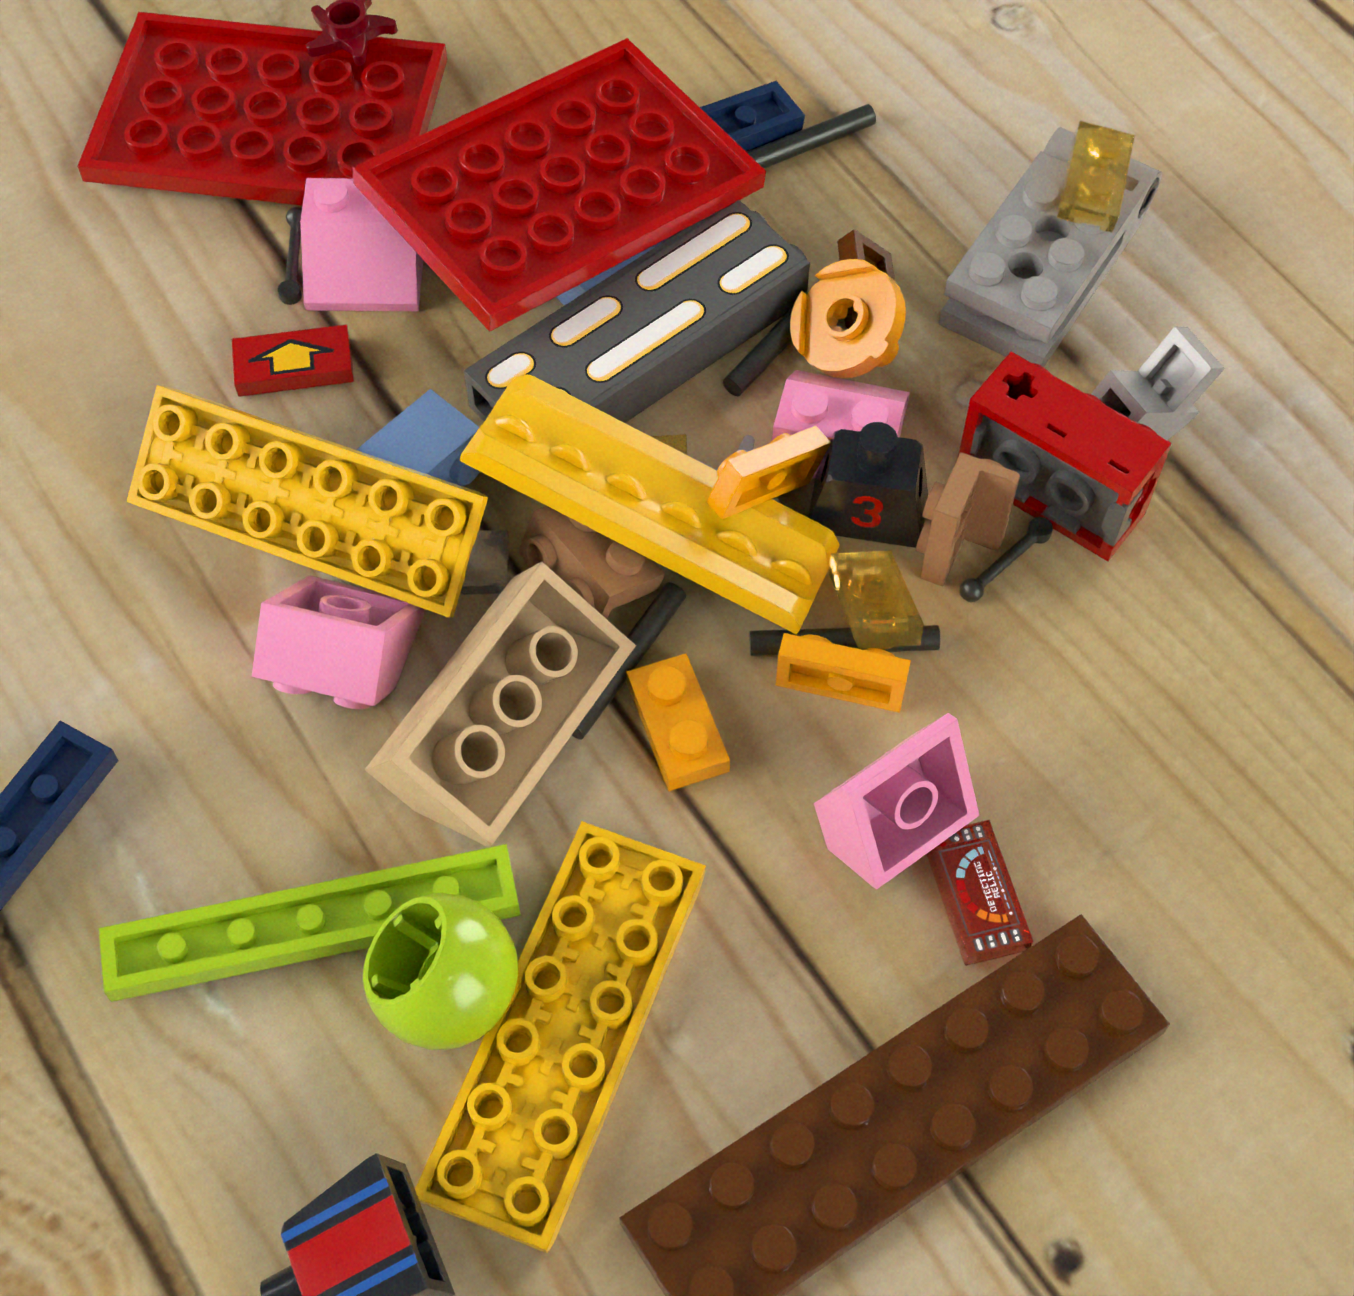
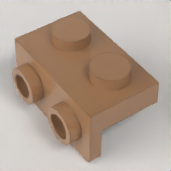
(969, 508)
(588, 561)

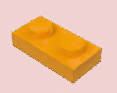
(767, 471)
(842, 672)
(678, 722)

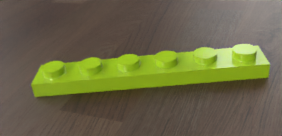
(290, 923)

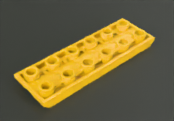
(307, 500)
(651, 500)
(564, 1040)

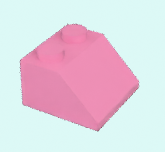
(354, 253)
(836, 405)
(334, 641)
(901, 804)

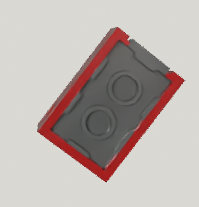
(1073, 453)

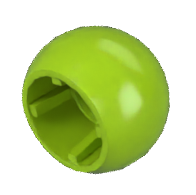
(440, 971)

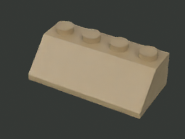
(502, 706)

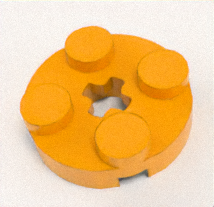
(873, 336)

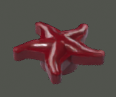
(348, 28)

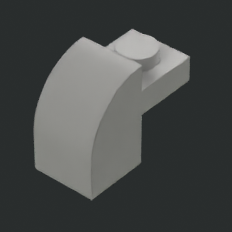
(1165, 385)

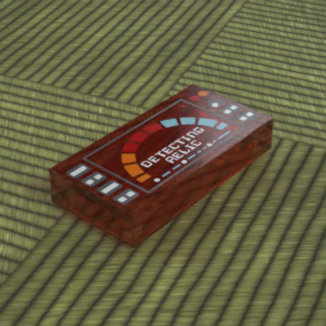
(979, 895)

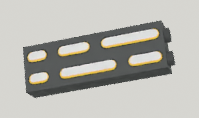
(655, 318)

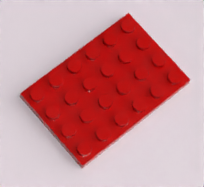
(250, 110)
(557, 182)

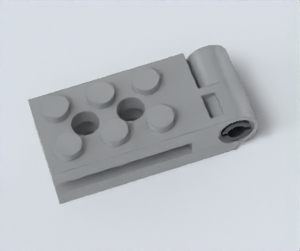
(1035, 271)

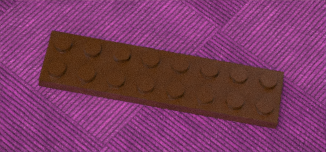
(896, 1123)

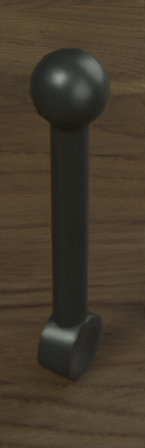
(289, 290)
(1038, 531)

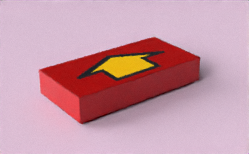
(292, 360)

